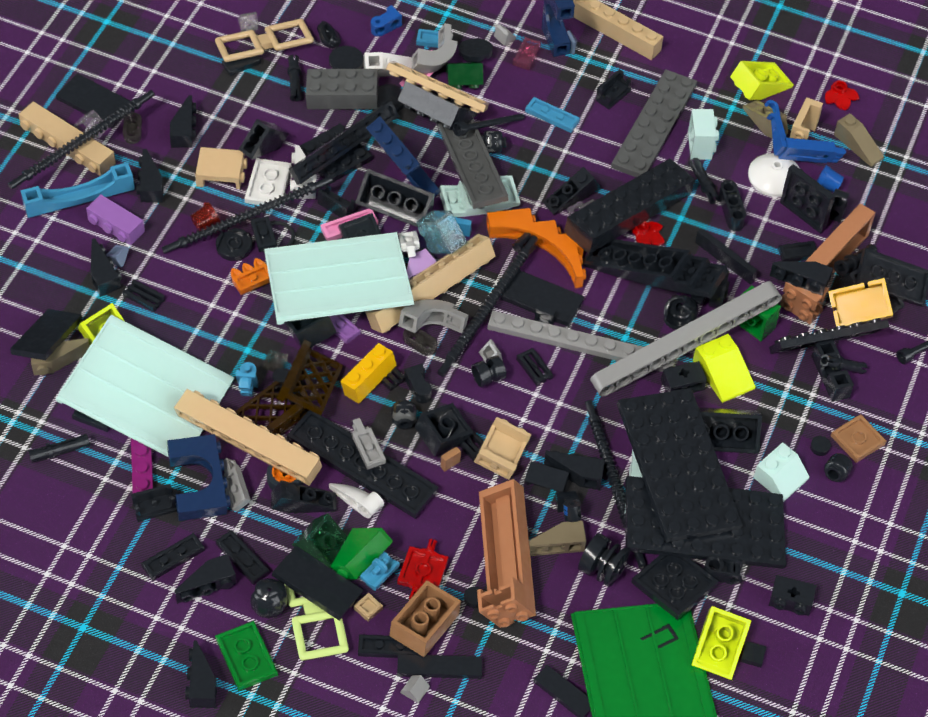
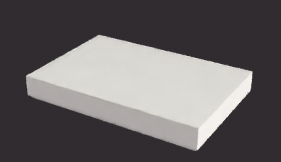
(267, 181)

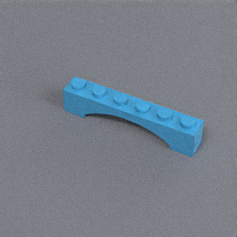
(113, 182)

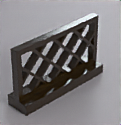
(292, 383)
(281, 424)

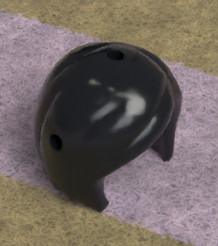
(678, 315)
(269, 603)

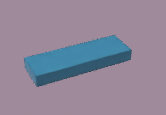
(552, 114)

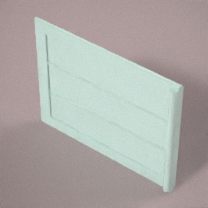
(338, 277)
(136, 382)

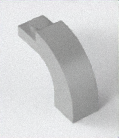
(432, 61)
(432, 312)

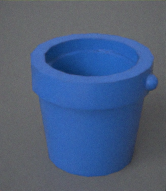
(830, 179)

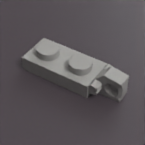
(367, 445)
(235, 485)

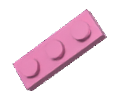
(330, 229)

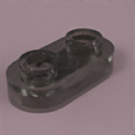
(132, 128)
(420, 342)

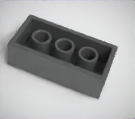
(342, 88)

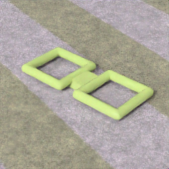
(312, 614)

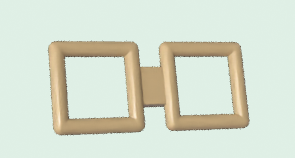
(264, 41)

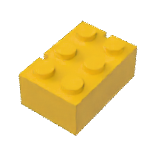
(861, 303)

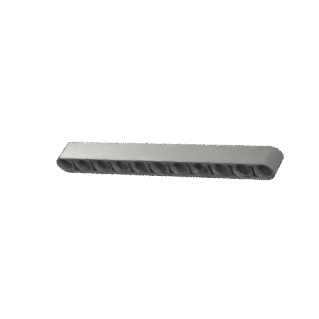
(685, 338)

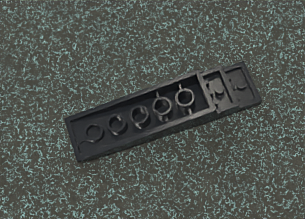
(658, 267)

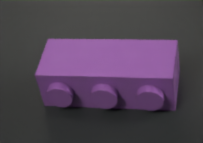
(115, 220)

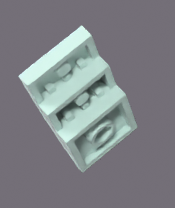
(456, 199)

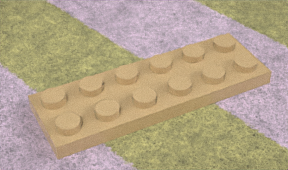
(431, 84)

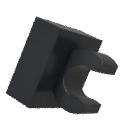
(521, 242)

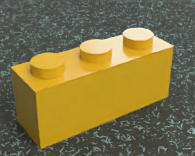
(368, 373)

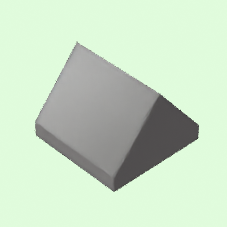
(503, 35)
(489, 350)
(415, 688)

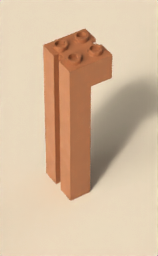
(839, 244)
(506, 555)

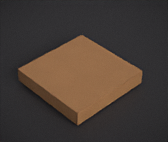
(858, 438)

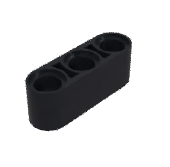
(732, 205)

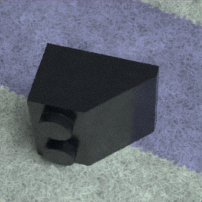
(443, 429)

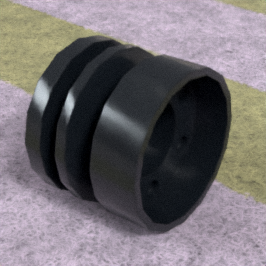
(607, 561)

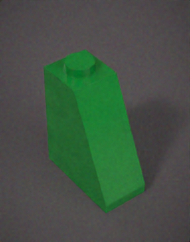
(360, 550)

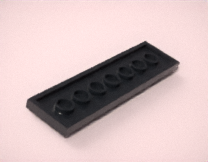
(337, 449)

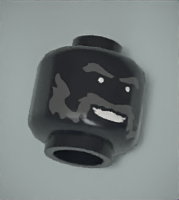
(494, 141)

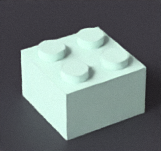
(702, 134)

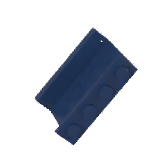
(401, 156)

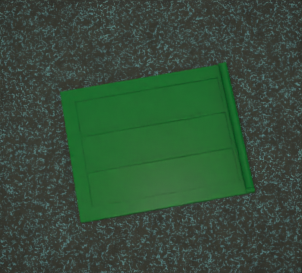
(633, 674)

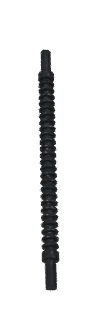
(27, 174)
(310, 188)
(489, 303)
(610, 469)

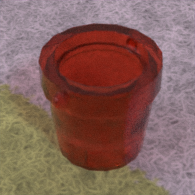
(205, 216)

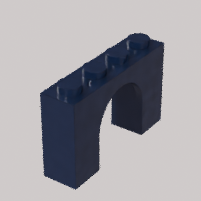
(553, 26)
(203, 452)

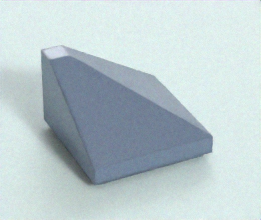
(573, 42)
(118, 255)

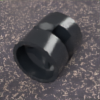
(487, 371)

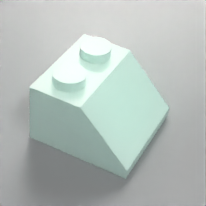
(781, 471)

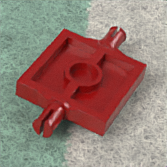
(422, 566)

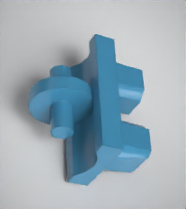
(247, 378)
(379, 571)

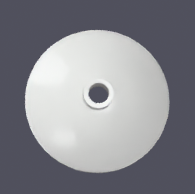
(769, 174)

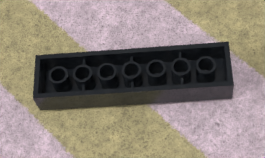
(629, 205)

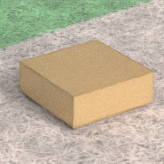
(368, 607)

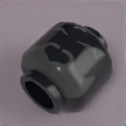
(404, 414)

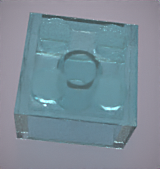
(441, 232)

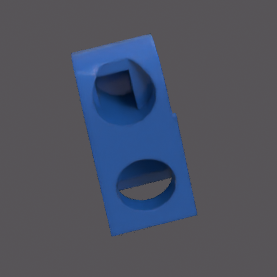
(386, 22)

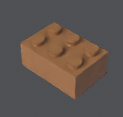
(425, 618)

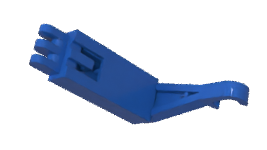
(800, 149)

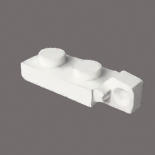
(409, 242)

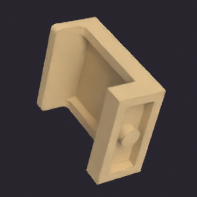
(806, 119)
(220, 165)
(502, 448)

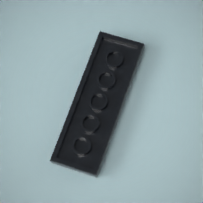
(838, 333)

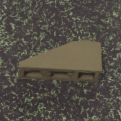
(758, 113)
(856, 137)
(63, 355)
(563, 538)

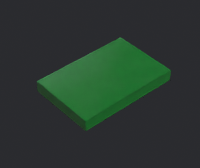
(246, 655)

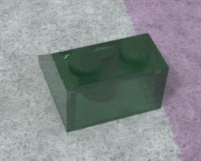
(322, 539)

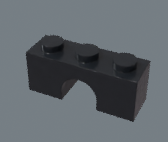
(836, 382)

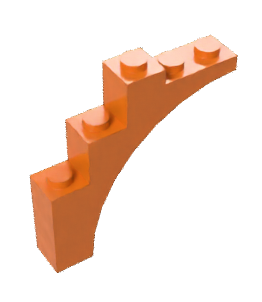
(515, 223)

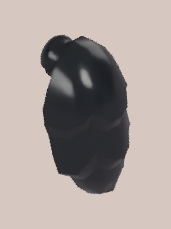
(328, 35)

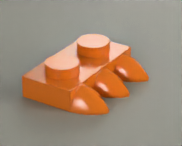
(251, 277)

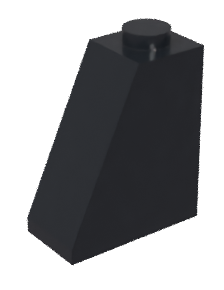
(263, 139)

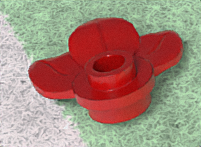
(841, 95)
(649, 233)

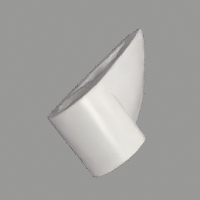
(361, 501)

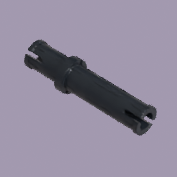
(294, 73)
(706, 185)
(839, 363)
(61, 447)

